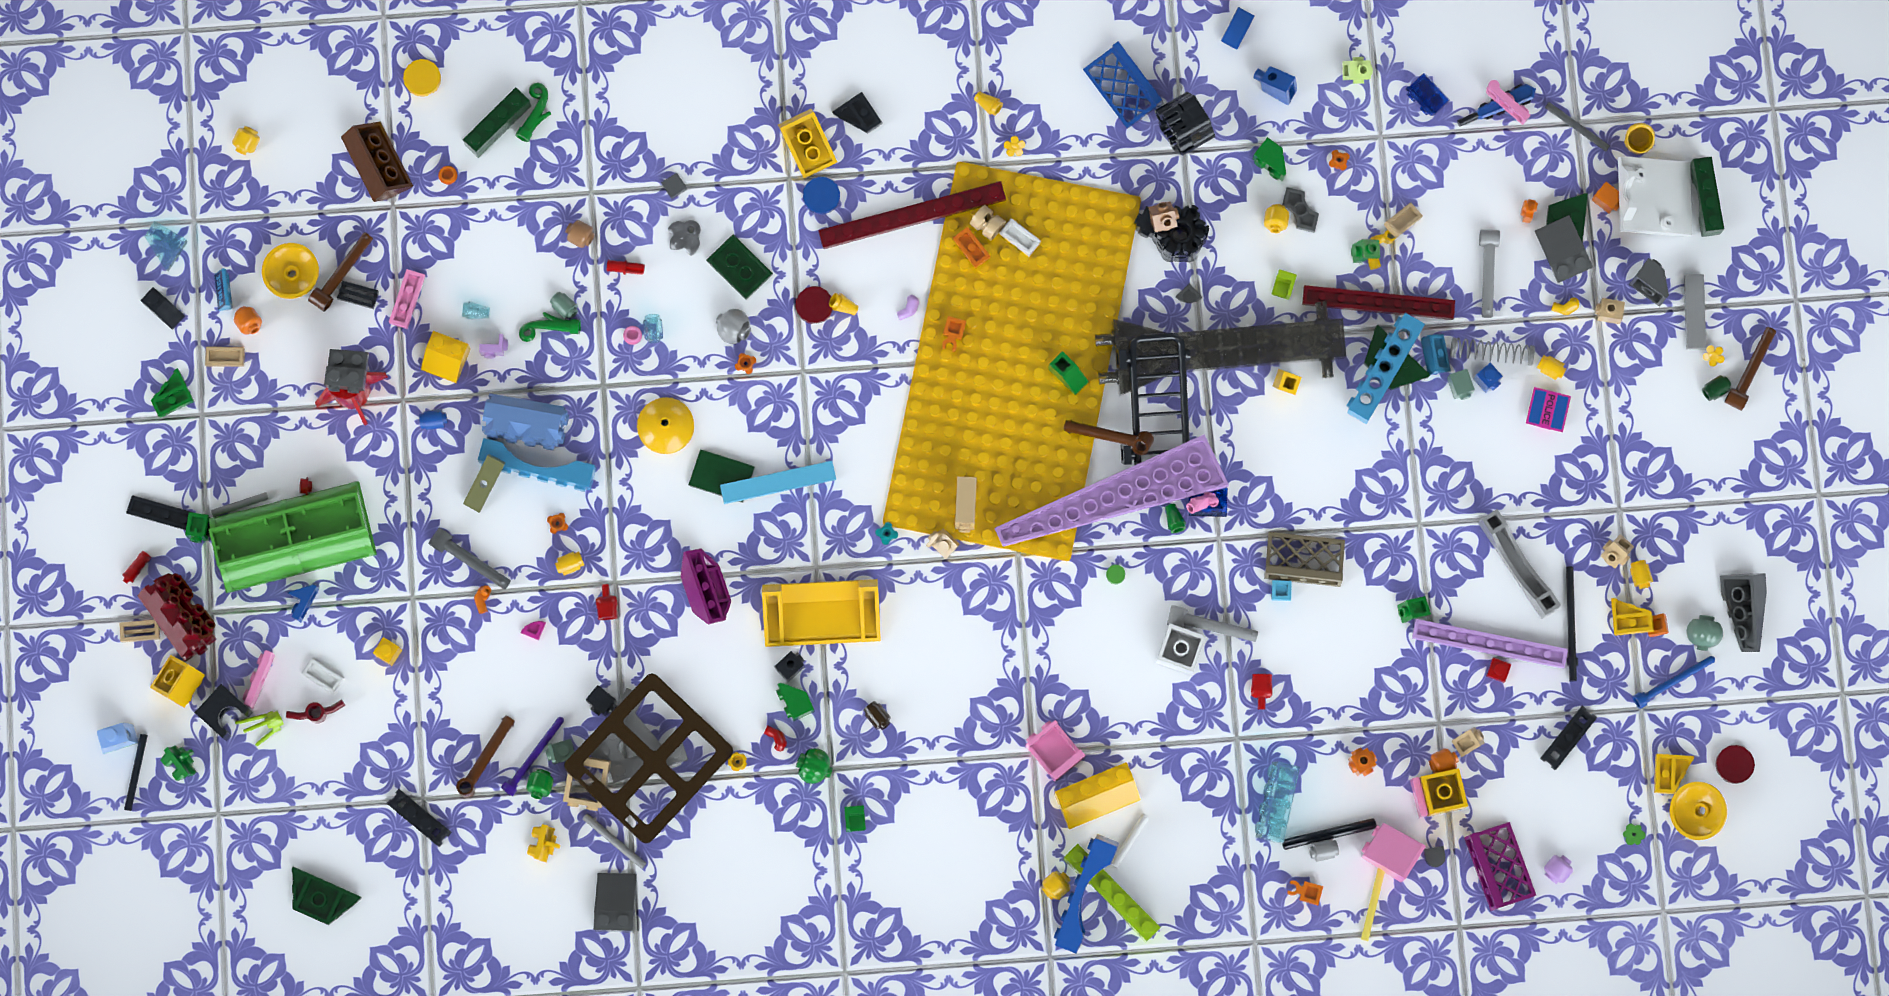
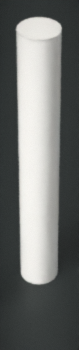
(1129, 841)

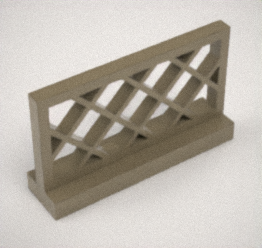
(1304, 575)

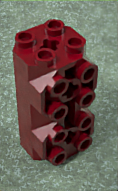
(184, 624)

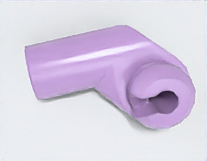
(911, 307)

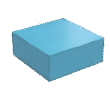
(1281, 590)

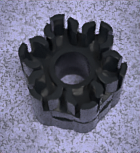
(1188, 122)
(1183, 250)

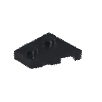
(859, 113)

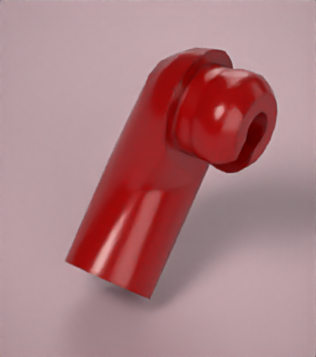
(779, 737)

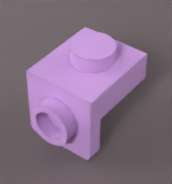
(491, 350)

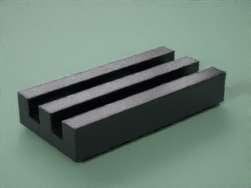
(342, 290)

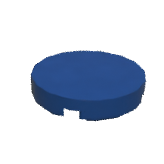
(821, 195)

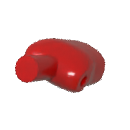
(606, 604)
(1261, 688)

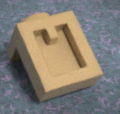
(943, 543)
(1468, 741)

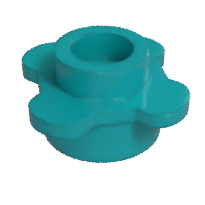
(886, 538)

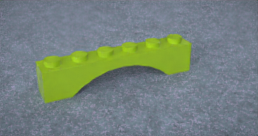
(1110, 890)

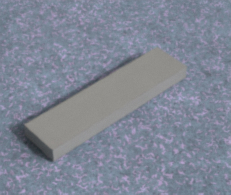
(1695, 311)

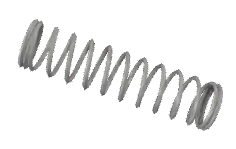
(1531, 351)

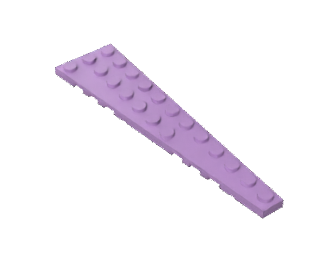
(1159, 480)

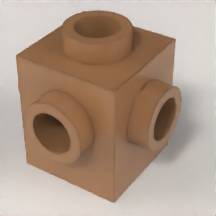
(1163, 216)

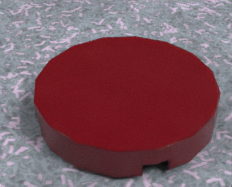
(813, 305)
(1735, 764)

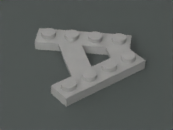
(622, 768)

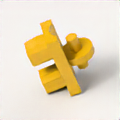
(545, 844)

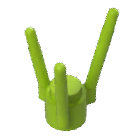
(272, 720)

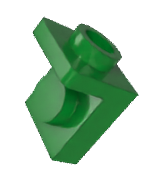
(197, 527)
(1413, 609)

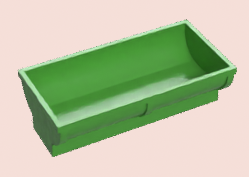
(292, 537)

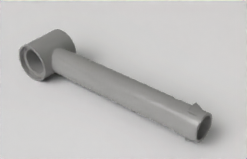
(1489, 240)
(1179, 617)

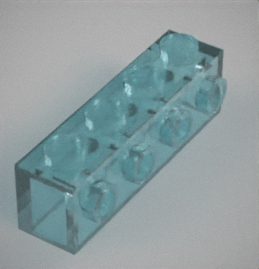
(1277, 802)

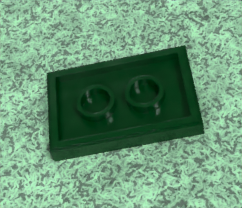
(739, 267)
(714, 470)

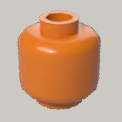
(247, 320)
(1443, 761)

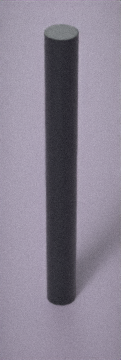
(135, 772)

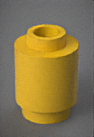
(1551, 367)
(569, 563)
(1641, 574)

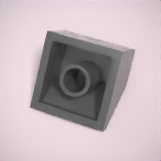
(1651, 282)

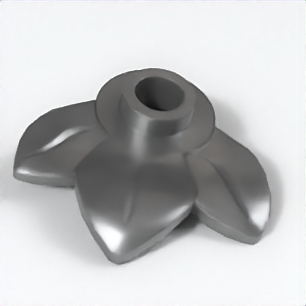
(682, 238)

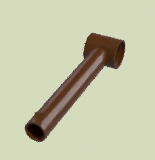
(322, 297)
(1737, 397)
(1112, 436)
(485, 757)

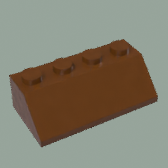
(376, 161)

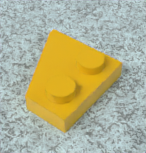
(1630, 619)
(1670, 772)

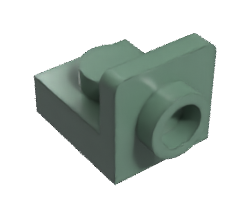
(559, 751)

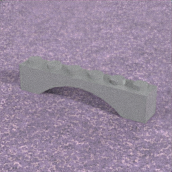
(1533, 586)

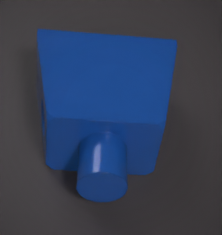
(1277, 84)

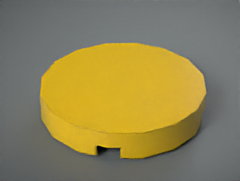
(422, 77)

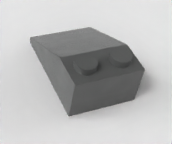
(1563, 249)
(615, 902)

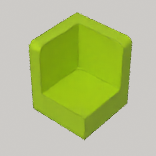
(1284, 284)

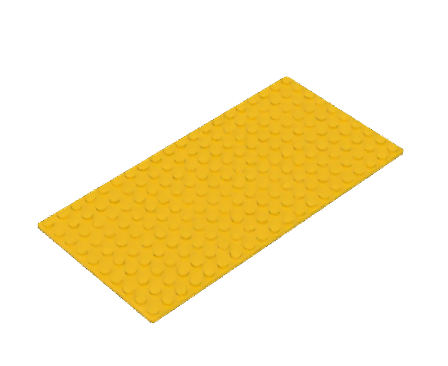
(993, 401)

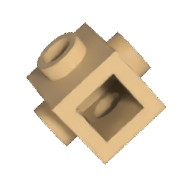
(1617, 551)

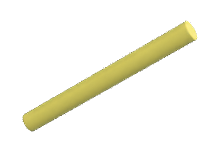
(1372, 905)

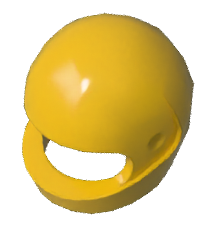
(1639, 138)

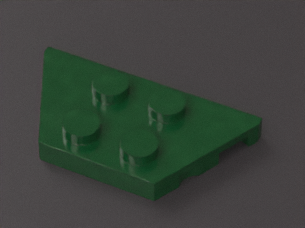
(1574, 207)
(1410, 369)
(320, 898)

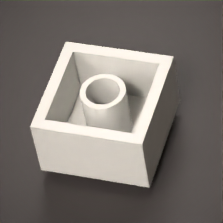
(1180, 649)

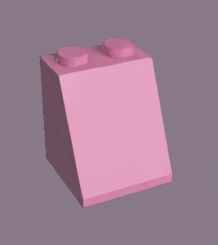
(1392, 851)

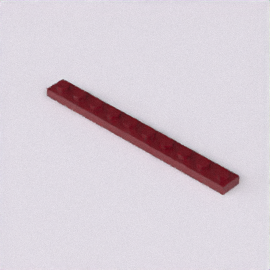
(912, 215)

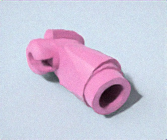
(1202, 502)

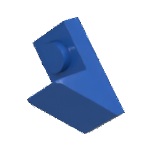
(306, 596)

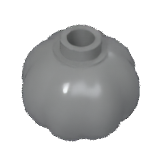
(733, 326)

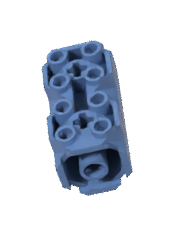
(524, 420)

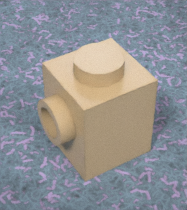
(1610, 310)

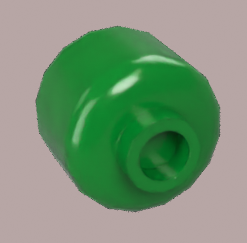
(540, 784)

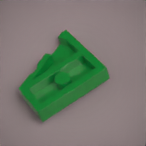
(172, 395)

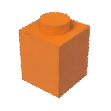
(1607, 198)

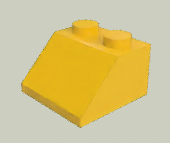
(445, 357)
(177, 681)

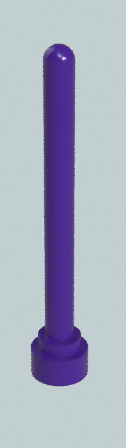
(510, 786)

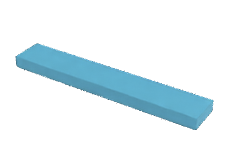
(778, 482)

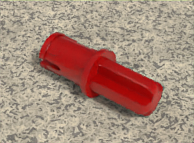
(625, 267)

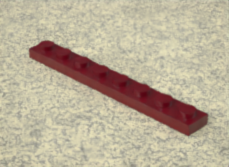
(1379, 302)

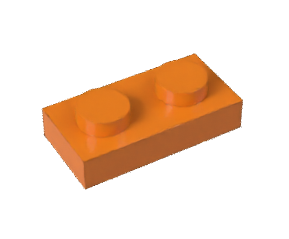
(971, 247)

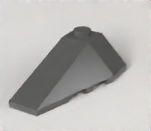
(1746, 603)

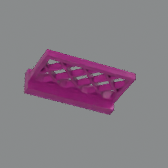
(1484, 870)

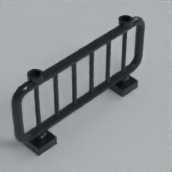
(1130, 358)

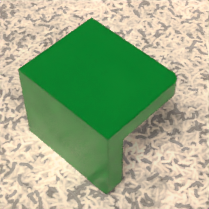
(855, 818)

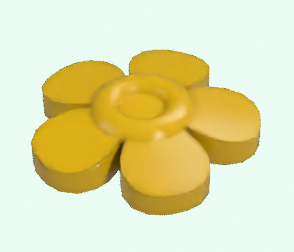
(1014, 146)
(1714, 355)

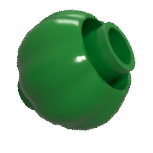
(814, 766)

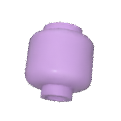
(1558, 869)

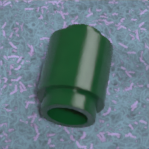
(1716, 388)

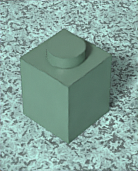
(1461, 384)

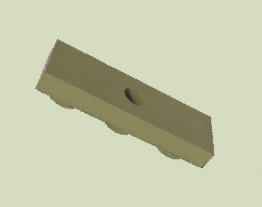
(479, 492)

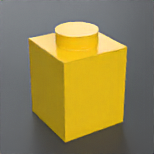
(1286, 381)
(387, 651)

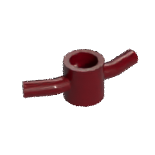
(307, 714)

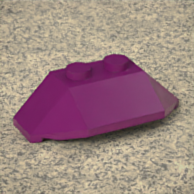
(705, 586)

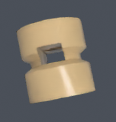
(987, 222)

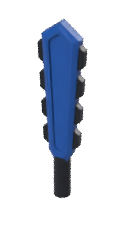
(1522, 94)

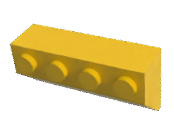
(1097, 795)

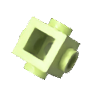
(1357, 70)

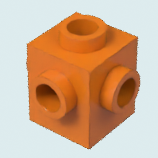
(1359, 768)

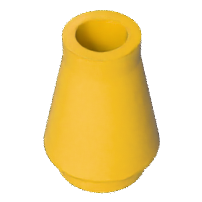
(989, 103)
(842, 304)

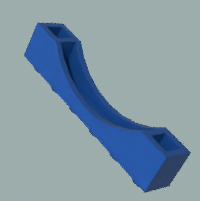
(1072, 930)

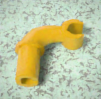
(1375, 263)

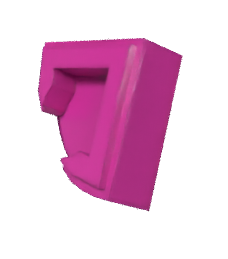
(534, 629)

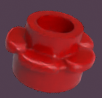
(305, 486)

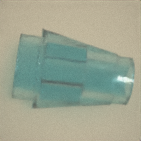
(475, 311)

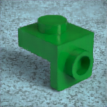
(1365, 250)

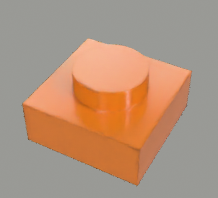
(1660, 625)

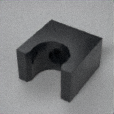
(216, 706)

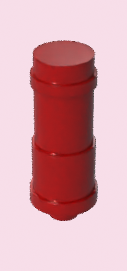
(135, 568)

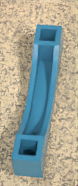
(573, 474)

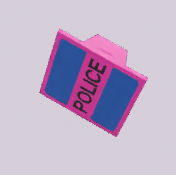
(1548, 409)

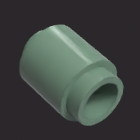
(564, 305)

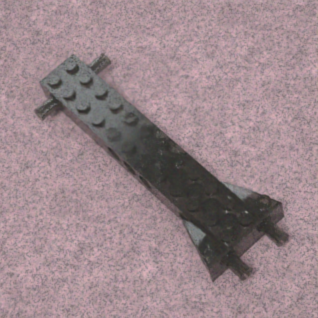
(1230, 347)

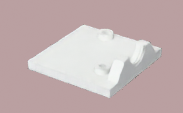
(1655, 197)

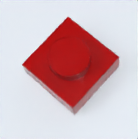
(1498, 670)

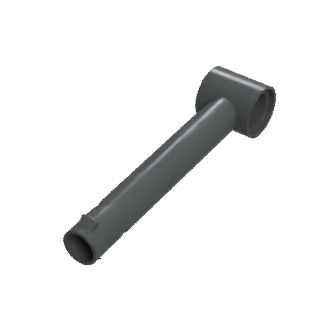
(442, 541)

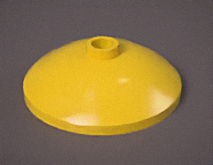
(281, 262)
(666, 438)
(1686, 810)

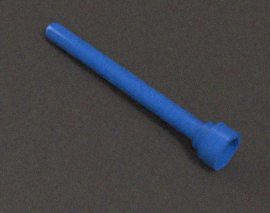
(1643, 698)

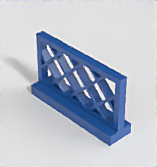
(1137, 76)

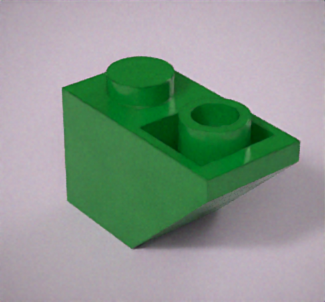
(1271, 158)
(1068, 373)
(796, 700)

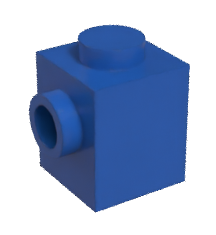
(1488, 378)

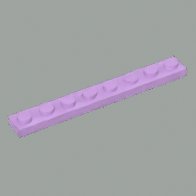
(1489, 643)

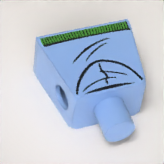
(116, 737)

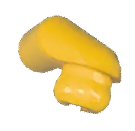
(1566, 309)

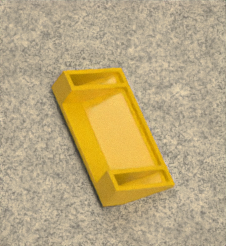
(821, 612)

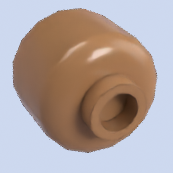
(580, 234)

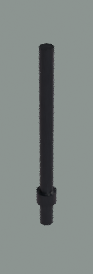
(1572, 660)

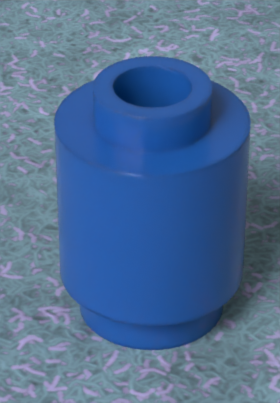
(433, 419)

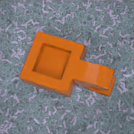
(1528, 209)

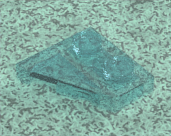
(165, 244)

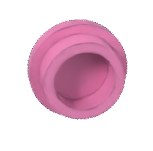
(632, 335)

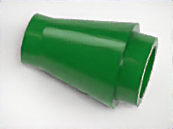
(1174, 519)

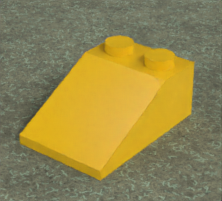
(807, 143)

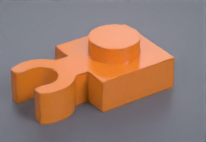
(953, 330)
(1308, 892)

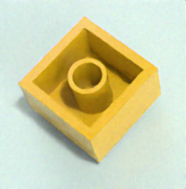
(1444, 792)

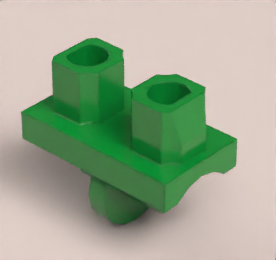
(182, 761)

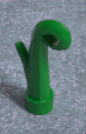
(536, 117)
(553, 323)

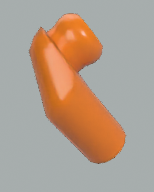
(481, 597)

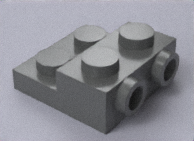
(346, 370)

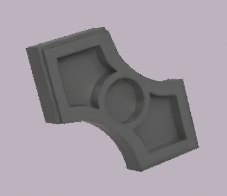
(1305, 217)

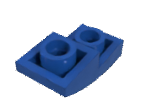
(1237, 28)

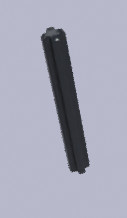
(1330, 833)

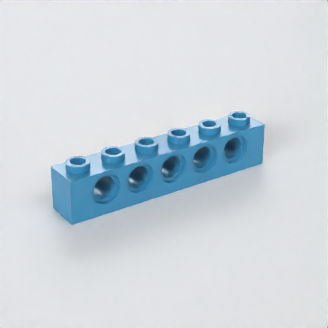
(1403, 324)

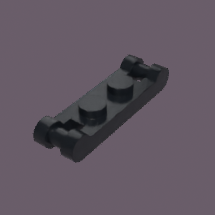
(1568, 737)
(419, 817)

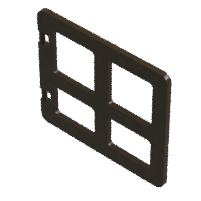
(653, 761)

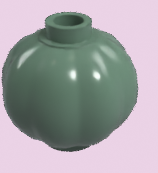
(1704, 632)

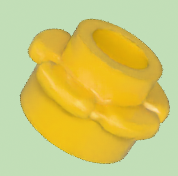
(742, 761)

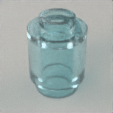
(653, 328)

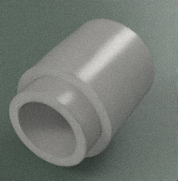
(1324, 850)

